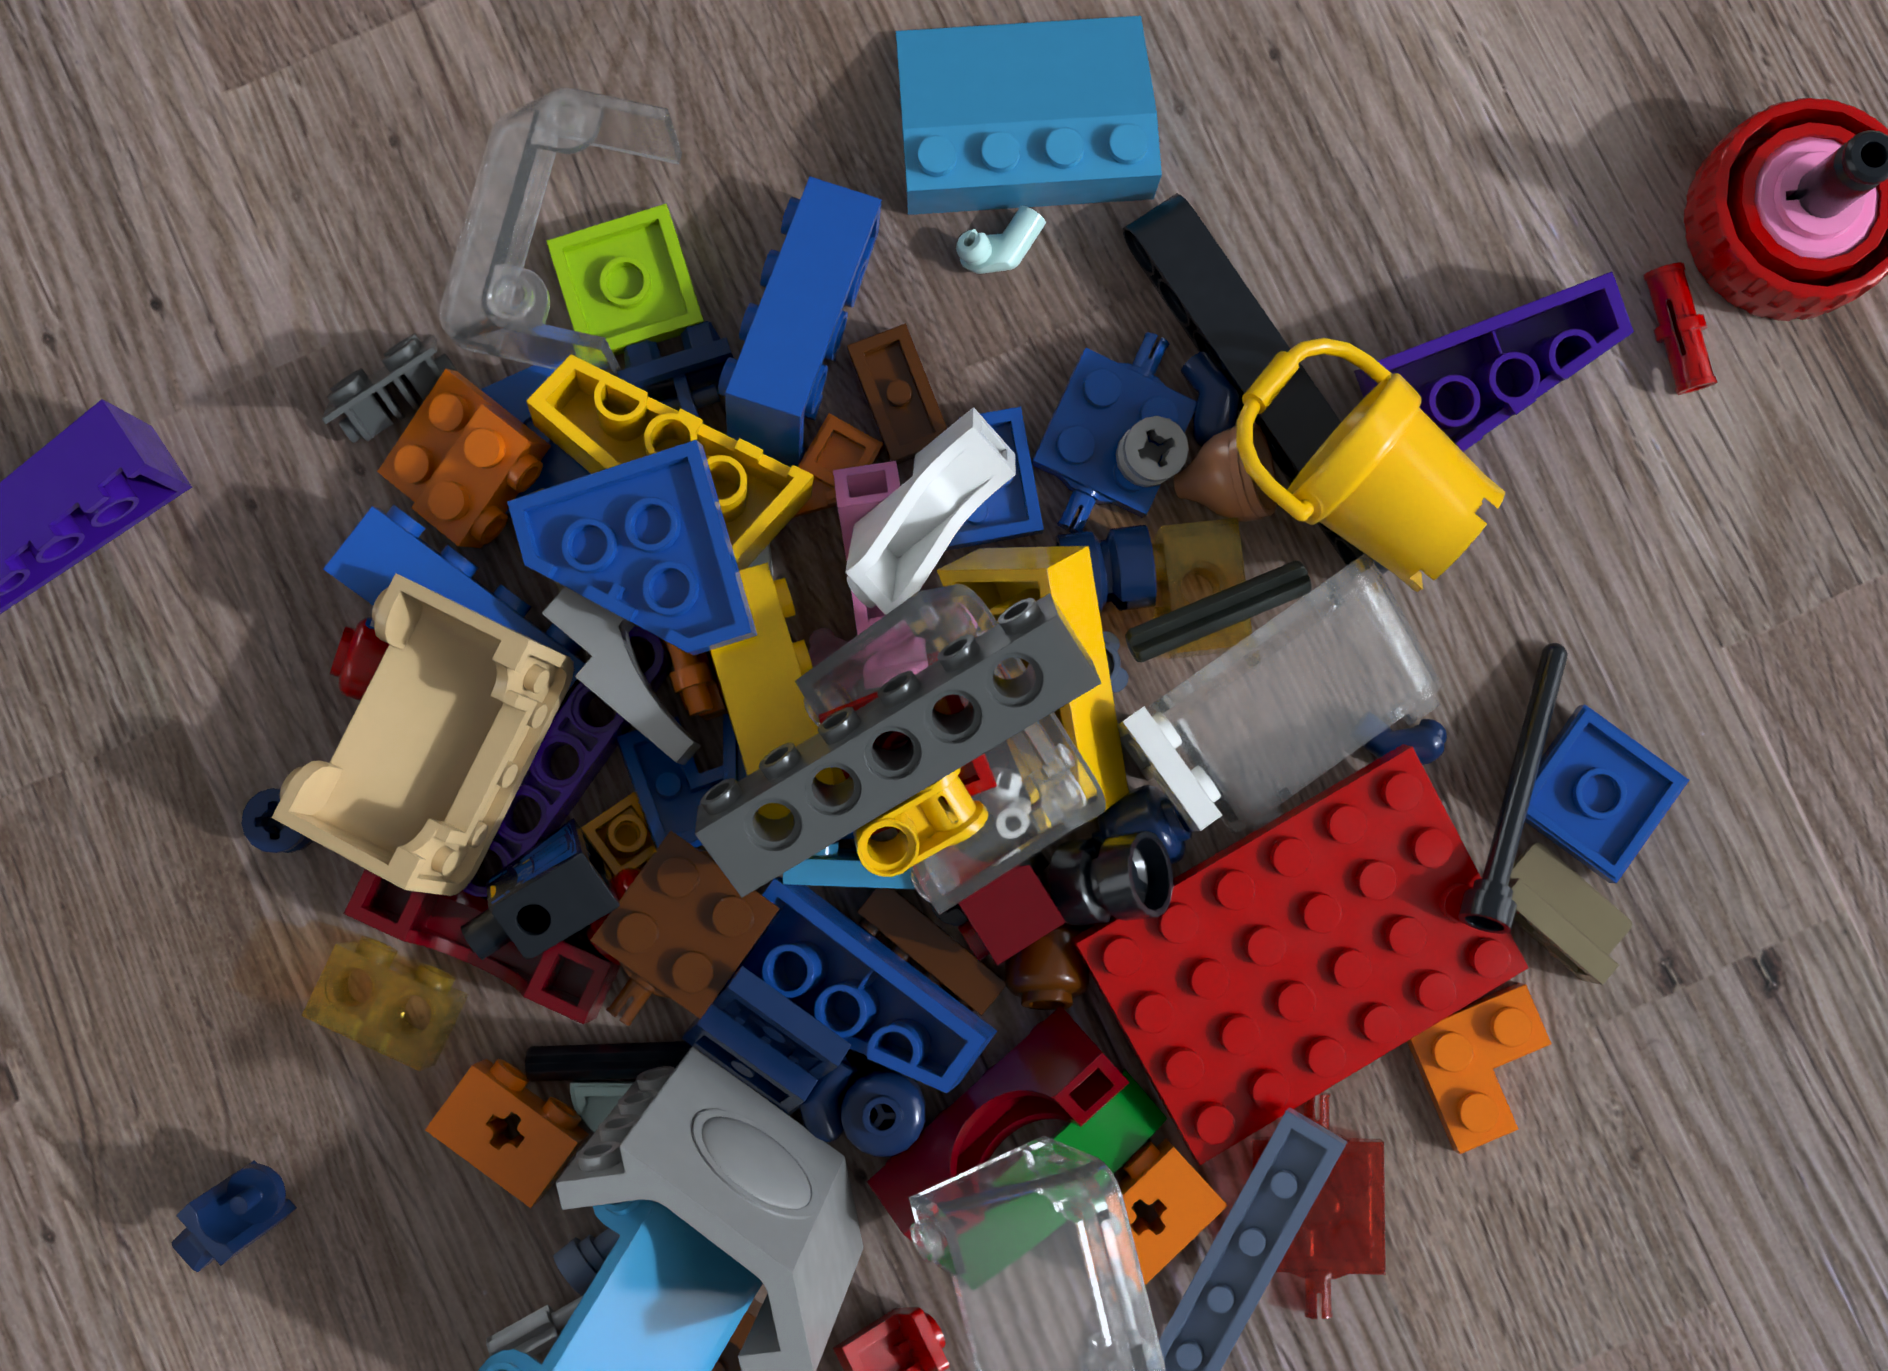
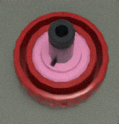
(1793, 210)

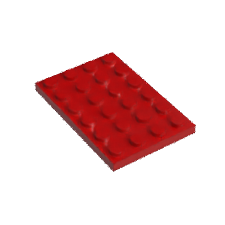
(1300, 954)

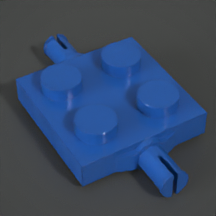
(1091, 418)

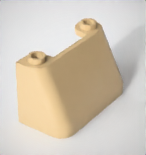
(430, 744)

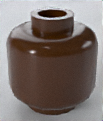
(1048, 971)

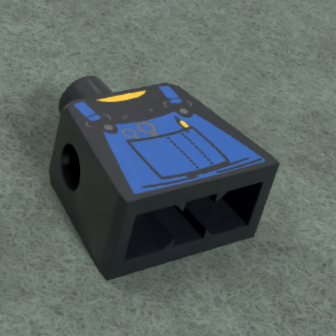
(544, 896)

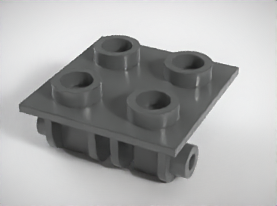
(355, 392)

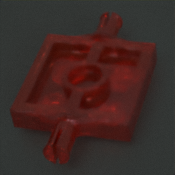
(1345, 1222)

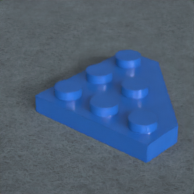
(644, 546)

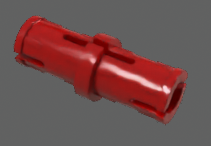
(1680, 328)

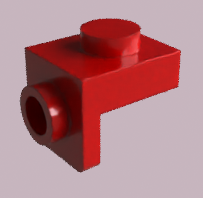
(895, 1342)

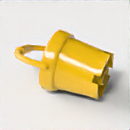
(1381, 476)

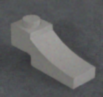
(616, 673)

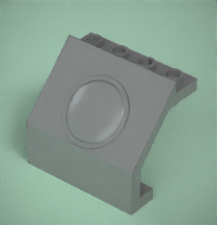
(744, 1183)

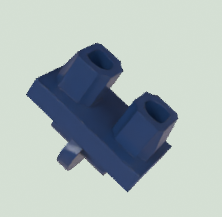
(683, 378)
(232, 1216)

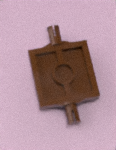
(680, 930)

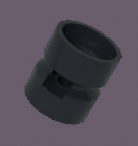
(1111, 876)

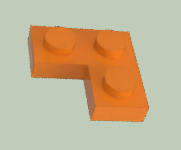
(1459, 1062)

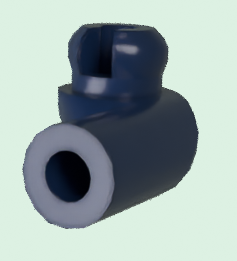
(1217, 397)

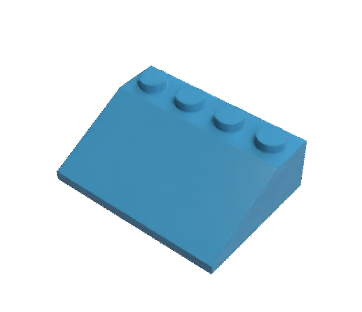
(1027, 115)

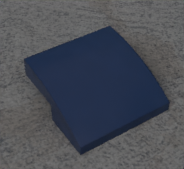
(766, 1040)

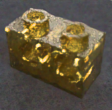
(382, 1018)

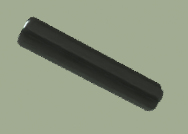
(1218, 611)

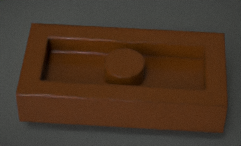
(897, 392)

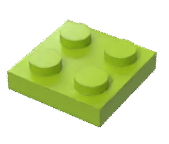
(627, 279)

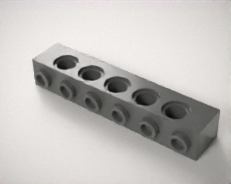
(759, 849)

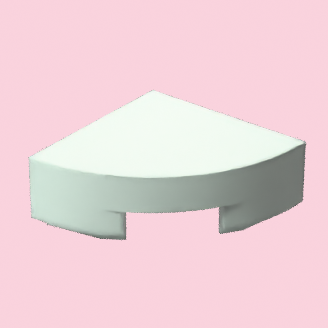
(596, 1099)

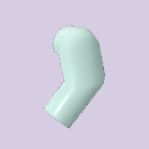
(1002, 251)

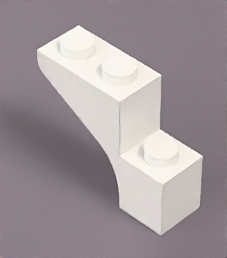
(912, 527)

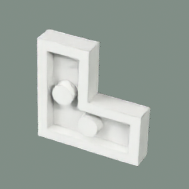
(1152, 748)

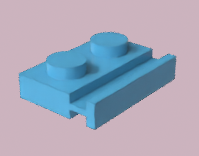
(841, 868)

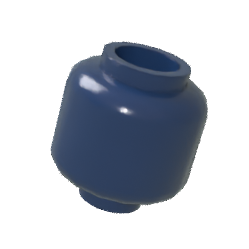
(1150, 811)
(878, 1088)

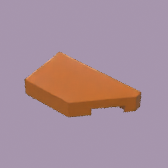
(835, 448)

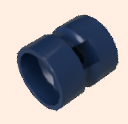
(1120, 565)

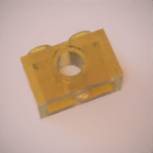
(1204, 550)

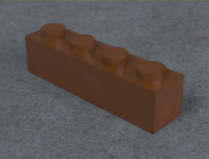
(934, 949)

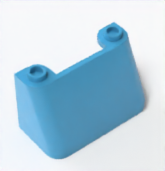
(654, 1305)

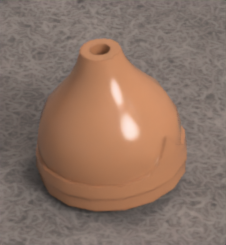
(1221, 482)

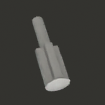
(533, 1332)

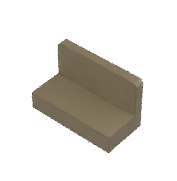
(1566, 914)

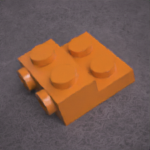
(464, 461)

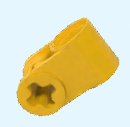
(924, 827)

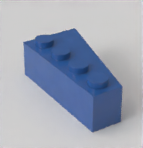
(799, 318)
(392, 545)
(864, 990)

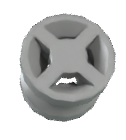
(1139, 457)

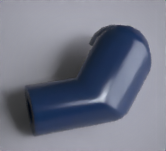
(1426, 739)
(823, 1106)

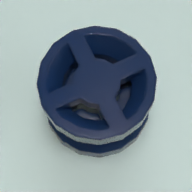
(259, 827)

